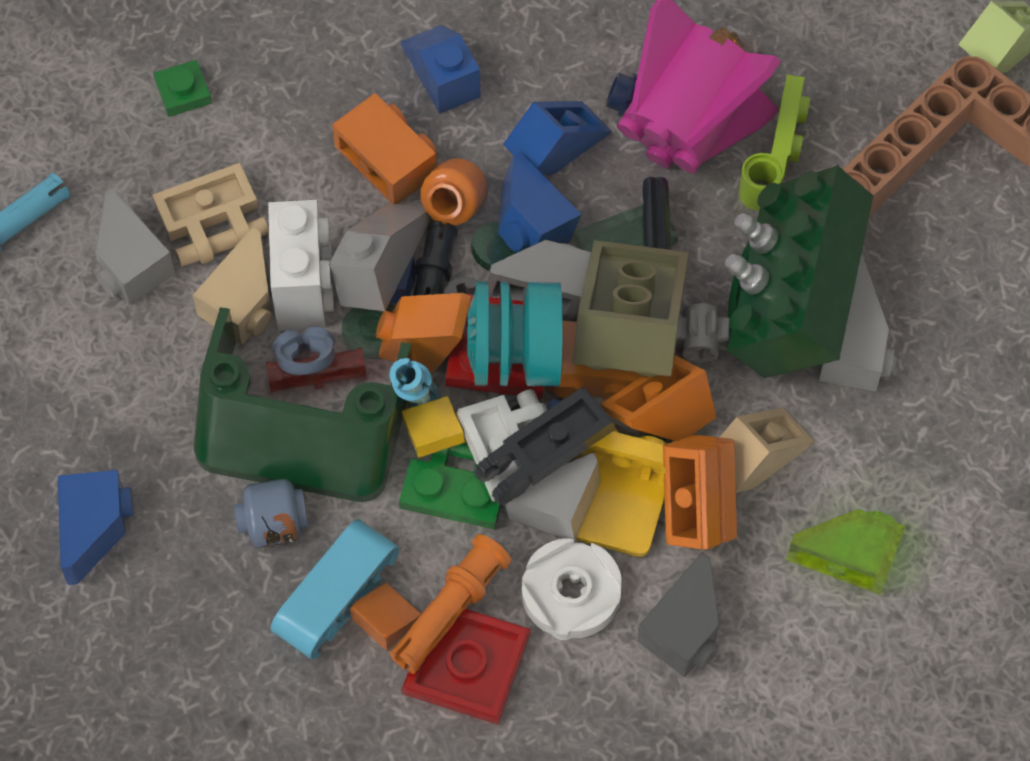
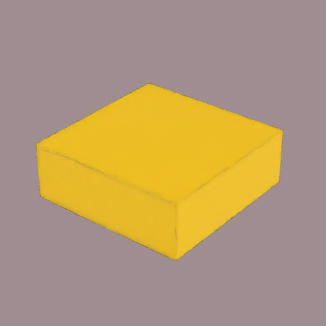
(433, 426)

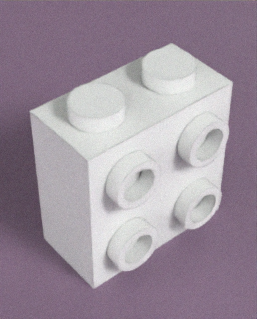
(299, 264)

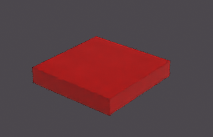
(471, 667)

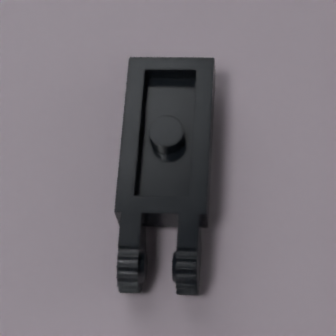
(546, 444)

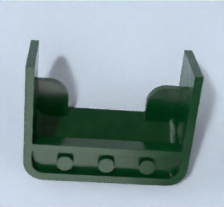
(275, 440)

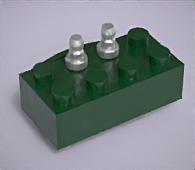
(797, 272)

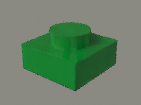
(182, 88)

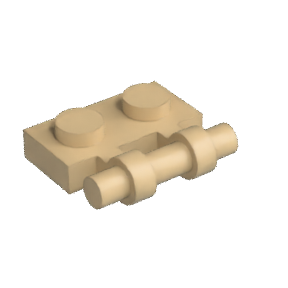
(205, 203)

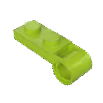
(785, 149)

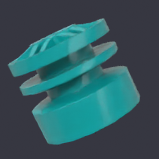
(517, 333)

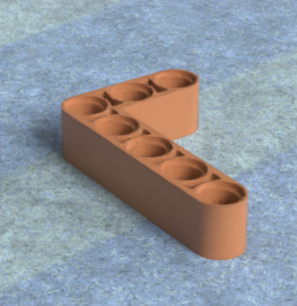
(930, 131)

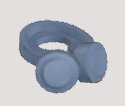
(292, 342)

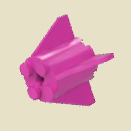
(694, 92)

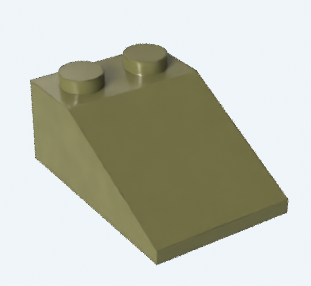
(630, 309)

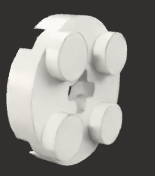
(578, 562)

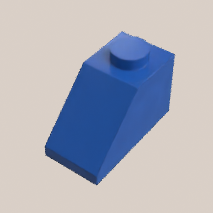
(444, 67)
(555, 134)
(533, 208)
(90, 519)

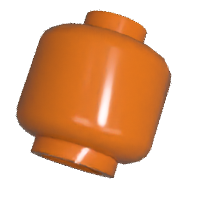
(454, 191)

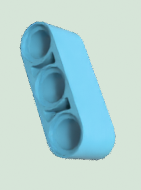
(335, 583)

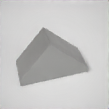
(559, 500)

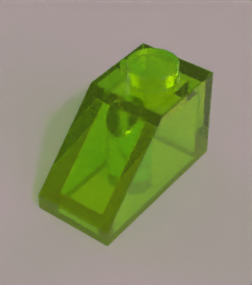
(850, 548)

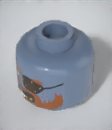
(271, 513)

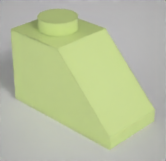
(1000, 34)

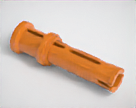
(463, 586)

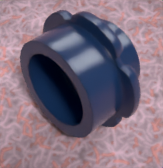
(621, 93)

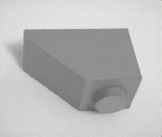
(128, 252)
(543, 263)

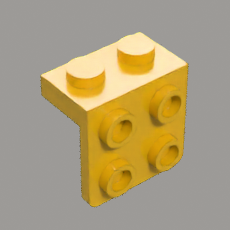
(628, 495)

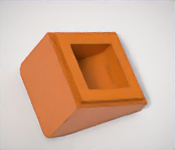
(384, 615)

